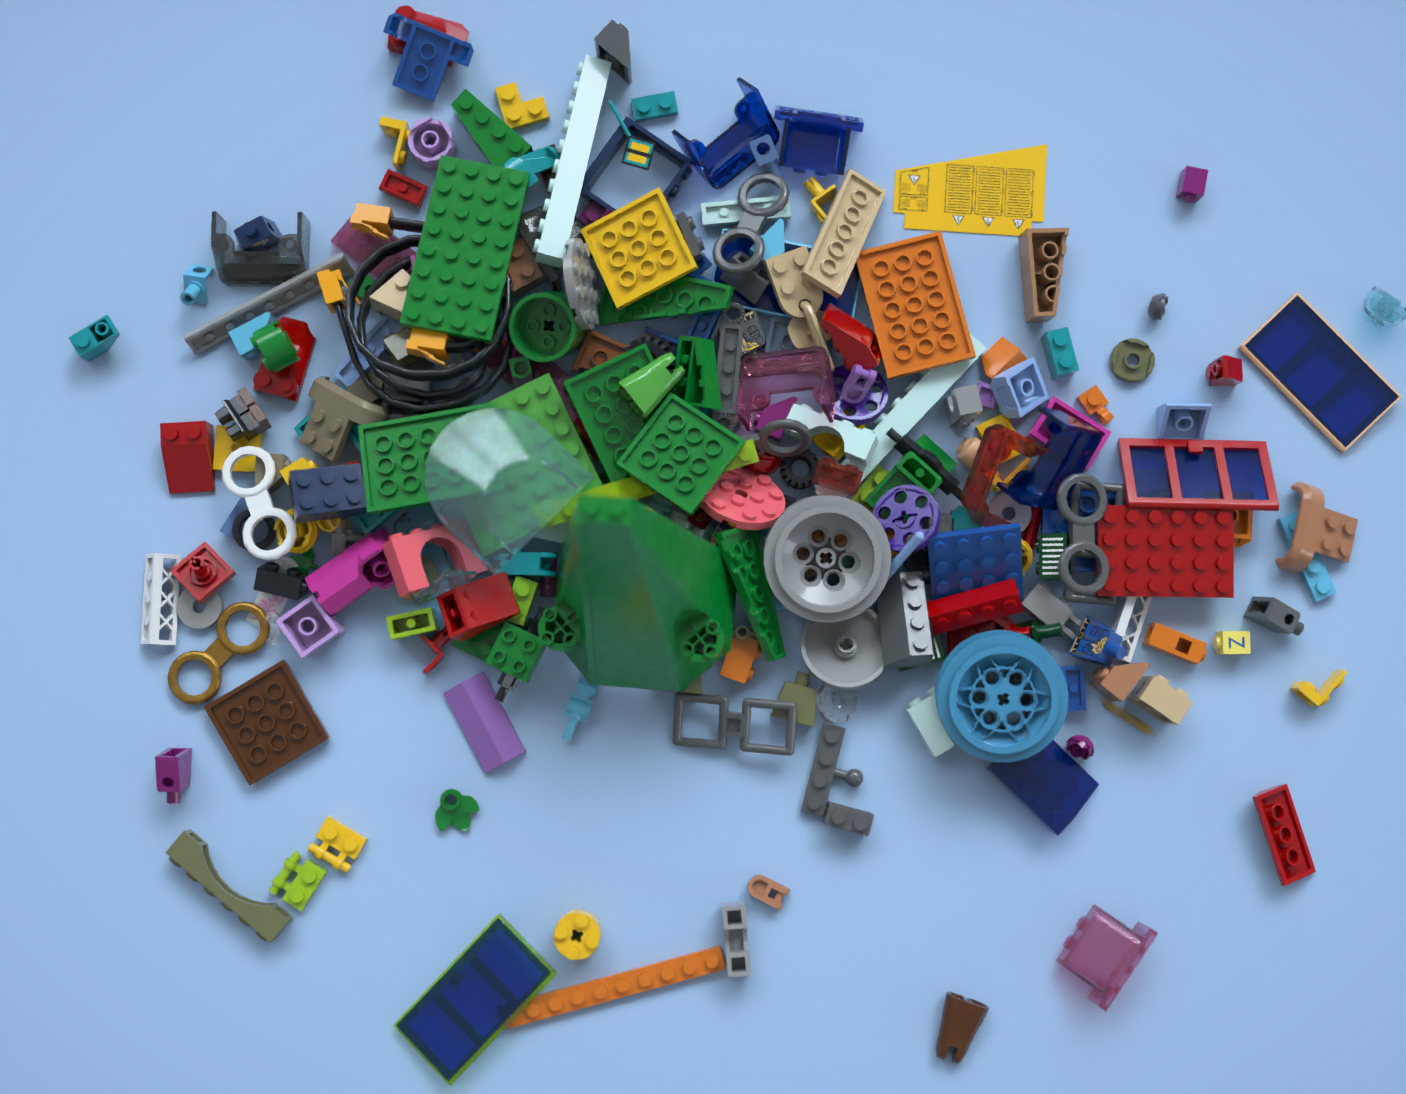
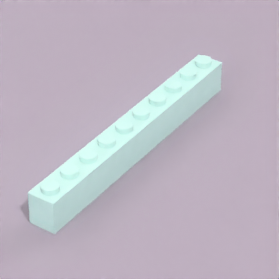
(573, 161)
(910, 410)

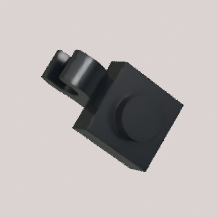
(917, 562)

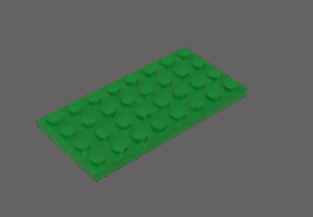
(465, 249)

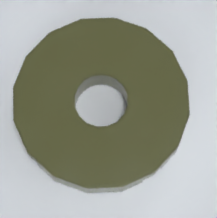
(1122, 369)

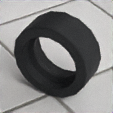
(237, 533)

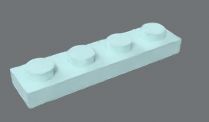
(729, 212)

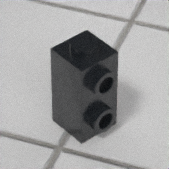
(281, 581)

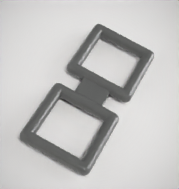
(1068, 595)
(734, 723)

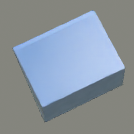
(1182, 420)

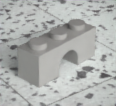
(963, 406)
(736, 939)

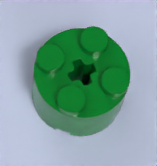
(275, 347)

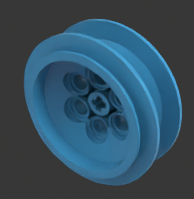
(1005, 654)

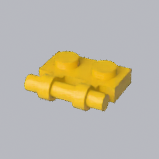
(341, 838)

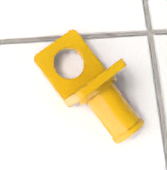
(820, 197)

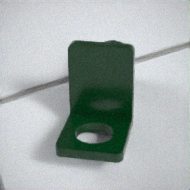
(1042, 632)

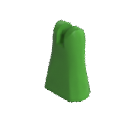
(650, 384)

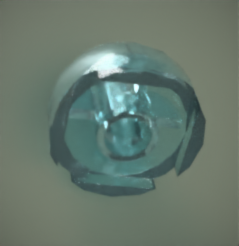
(1383, 309)

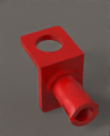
(435, 645)

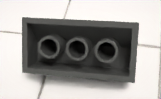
(904, 622)

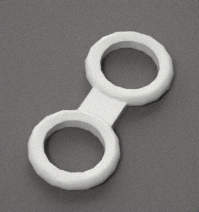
(259, 503)

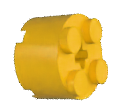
(573, 947)

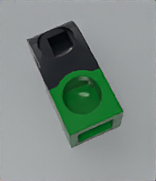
(521, 371)

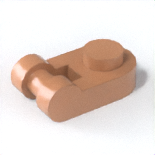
(760, 886)

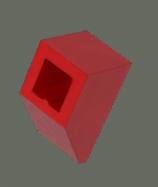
(1225, 371)

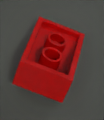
(188, 456)

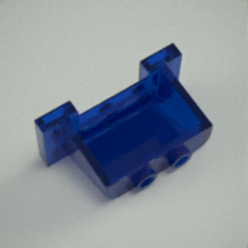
(815, 140)

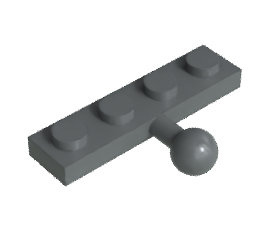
(825, 769)

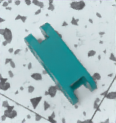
(530, 565)

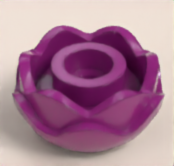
(1080, 746)

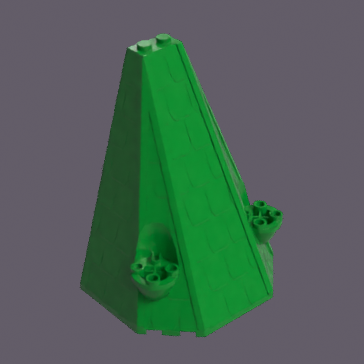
(638, 598)

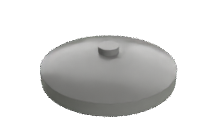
(844, 652)

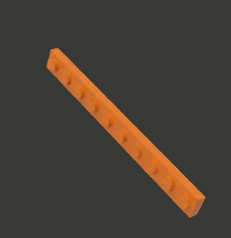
(621, 985)

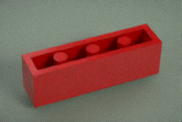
(974, 606)

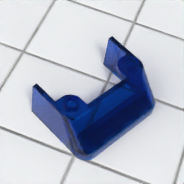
(731, 151)
(1069, 453)

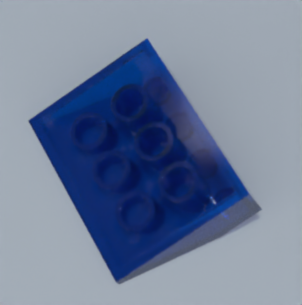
(1047, 785)

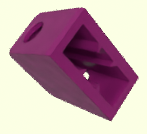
(173, 772)

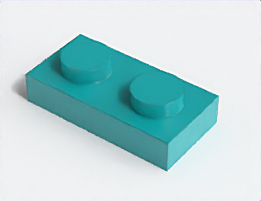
(654, 106)

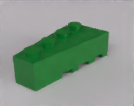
(488, 131)

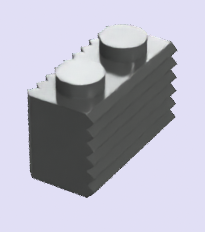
(848, 818)

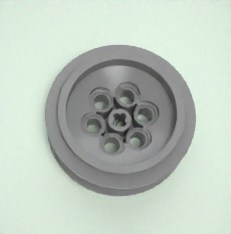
(856, 585)

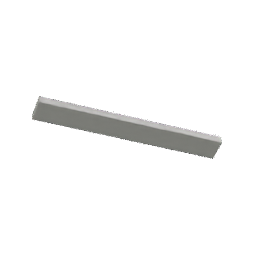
(269, 301)

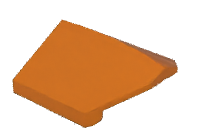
(1001, 357)

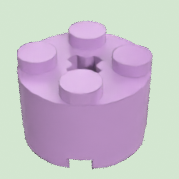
(428, 131)

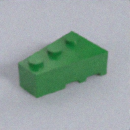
(700, 381)

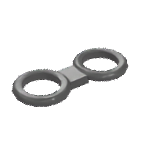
(751, 223)
(763, 445)
(1082, 533)

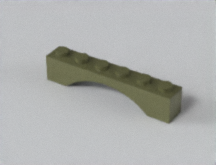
(193, 855)

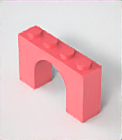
(404, 556)

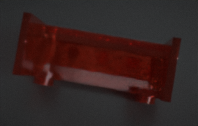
(994, 447)

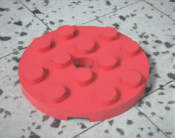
(745, 500)

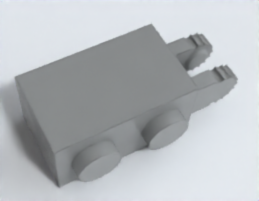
(1048, 609)

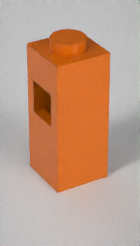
(1175, 643)

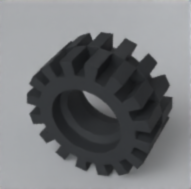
(792, 480)

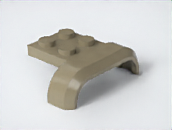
(333, 417)

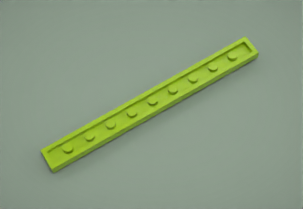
(632, 488)

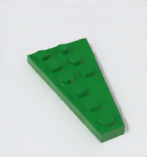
(675, 299)
(746, 566)

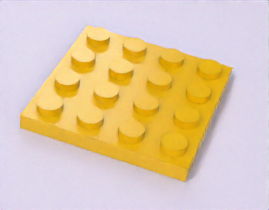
(639, 248)

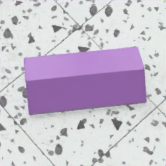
(484, 722)

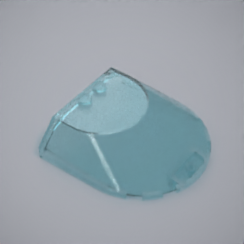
(499, 481)

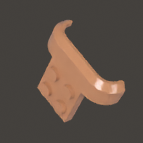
(1317, 532)

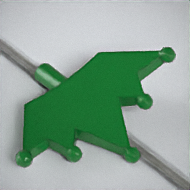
(305, 562)

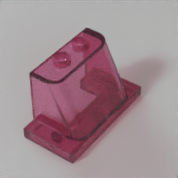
(1104, 953)

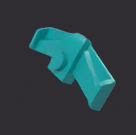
(534, 162)

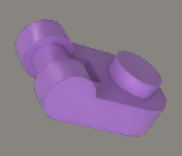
(854, 390)

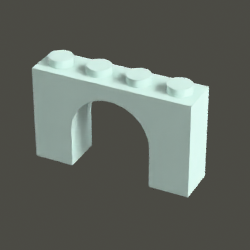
(928, 724)

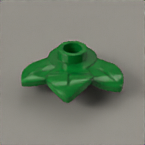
(458, 813)

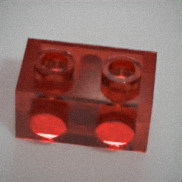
(837, 476)

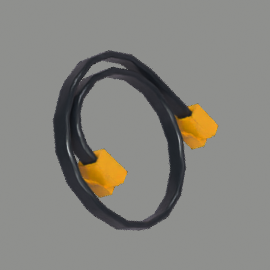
(331, 286)
(422, 343)

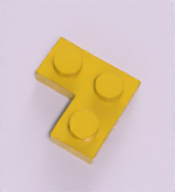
(519, 113)

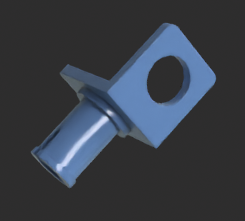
(770, 158)

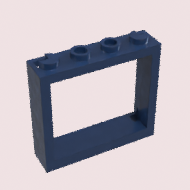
(613, 147)

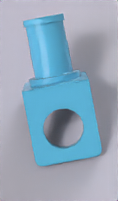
(195, 285)

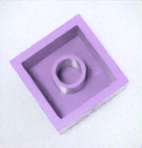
(309, 626)

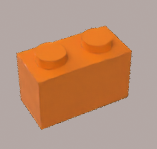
(740, 659)

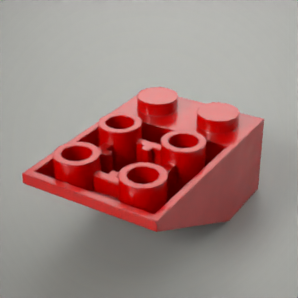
(851, 339)
(478, 606)

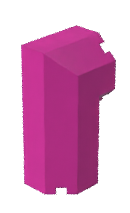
(352, 573)

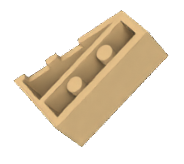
(391, 295)

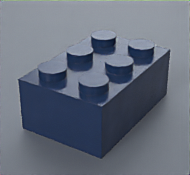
(327, 493)

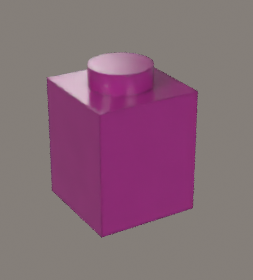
(1191, 184)

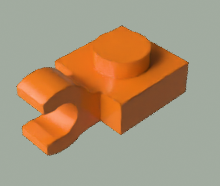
(1094, 402)

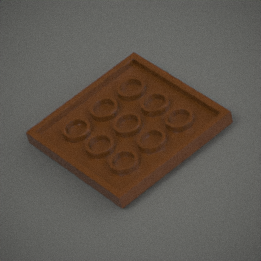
(267, 722)

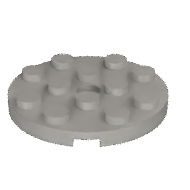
(581, 283)

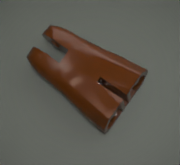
(959, 1025)

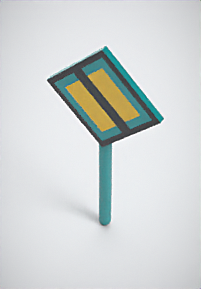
(637, 151)

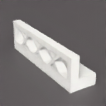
(152, 600)
(1122, 618)

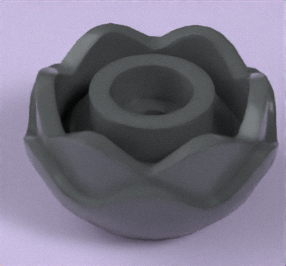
(1157, 306)

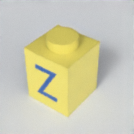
(1232, 642)

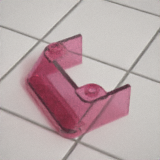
(784, 373)

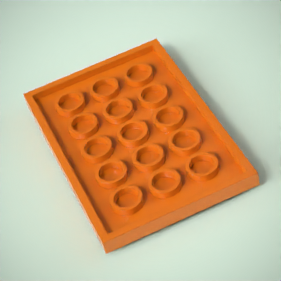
(914, 305)

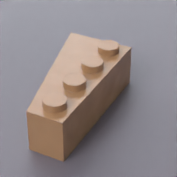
(1041, 270)

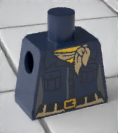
(258, 235)

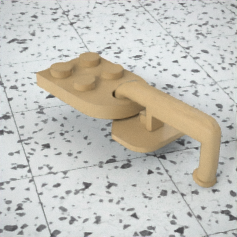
(790, 289)

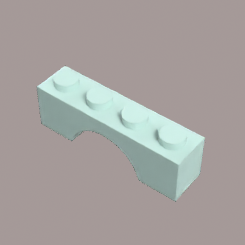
(858, 443)

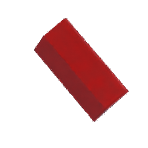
(1284, 834)

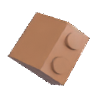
(1117, 680)

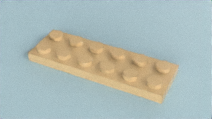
(843, 233)

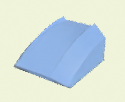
(1019, 389)

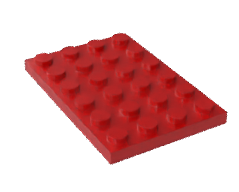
(1167, 552)

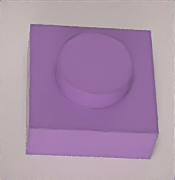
(986, 395)

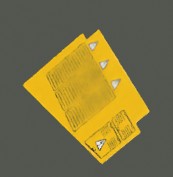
(975, 194)

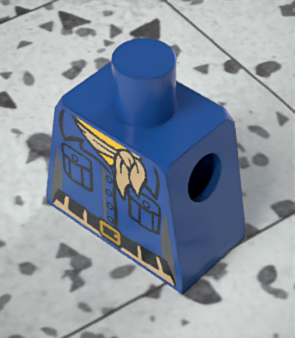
(1097, 643)

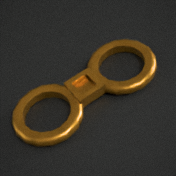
(218, 653)

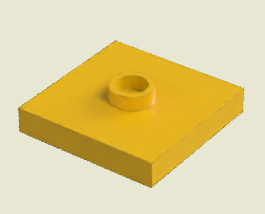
(225, 446)

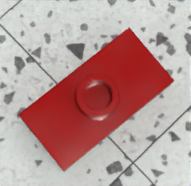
(403, 188)

